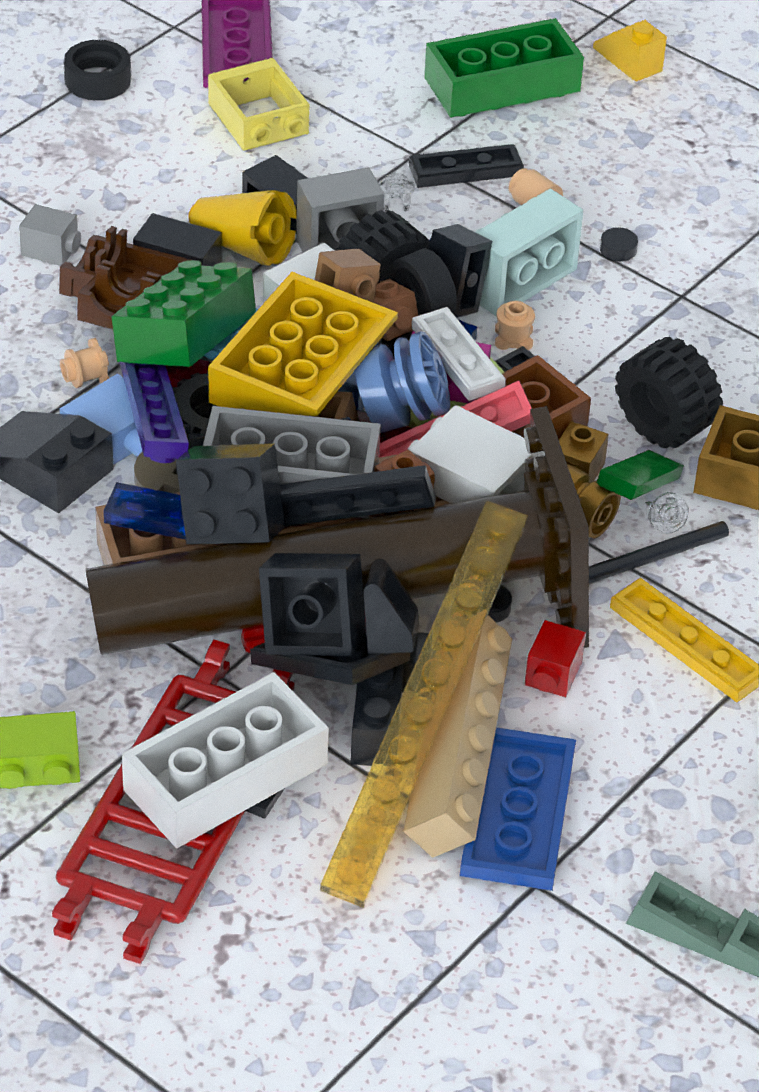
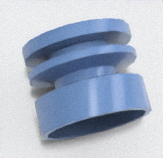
(403, 381)

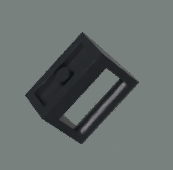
(389, 612)

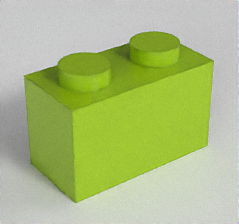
(39, 750)

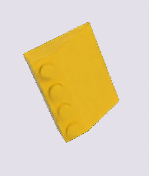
(297, 349)

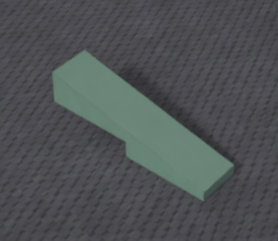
(697, 924)

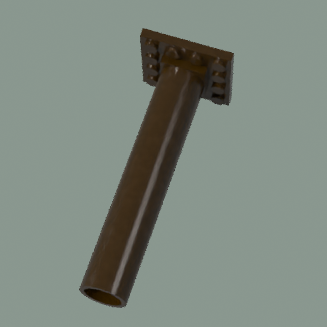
(220, 589)

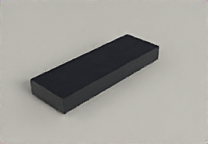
(465, 165)

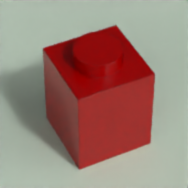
(555, 658)

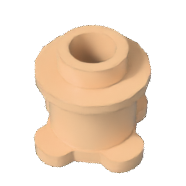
(514, 325)
(85, 364)

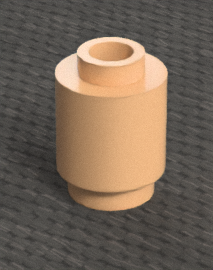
(529, 184)

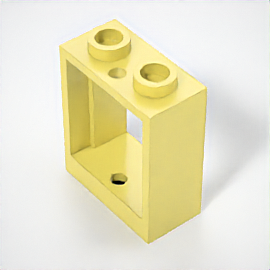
(264, 80)

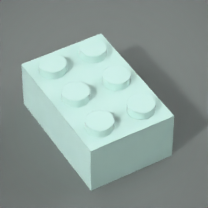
(531, 249)

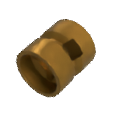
(597, 502)

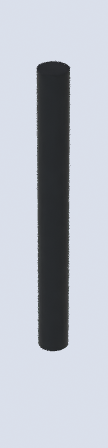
(658, 551)

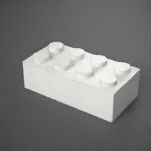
(225, 759)

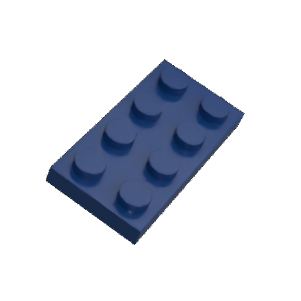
(521, 810)

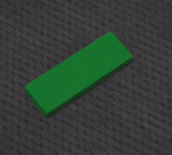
(639, 474)

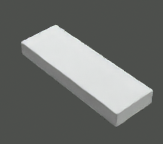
(460, 354)

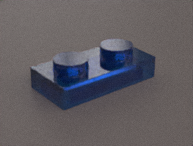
(145, 510)

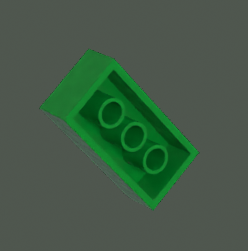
(503, 67)
(184, 314)

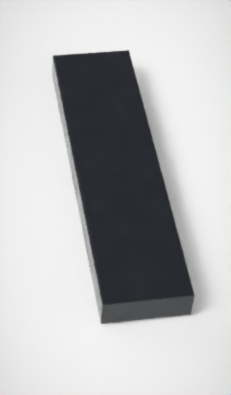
(357, 495)

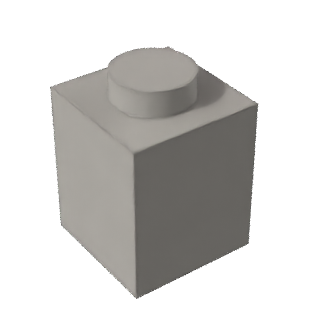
(49, 235)

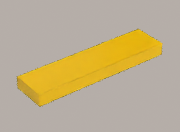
(687, 639)

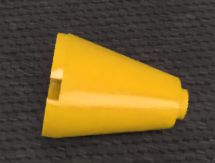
(250, 223)

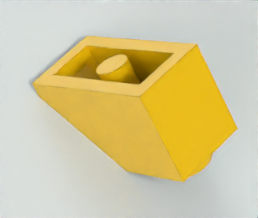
(634, 49)

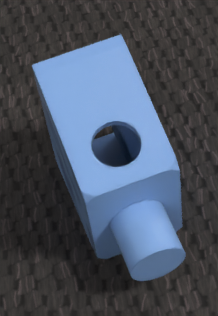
(110, 409)

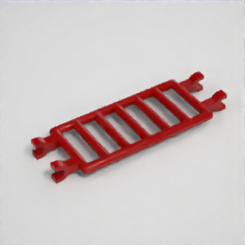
(151, 909)

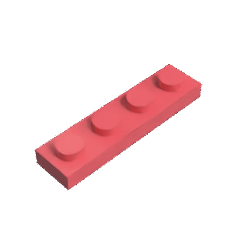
(504, 407)

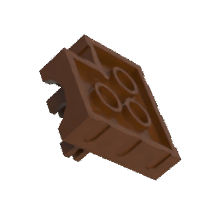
(112, 275)

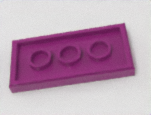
(234, 34)

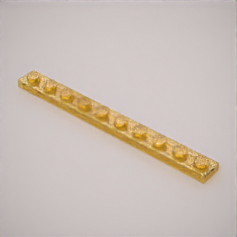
(423, 705)

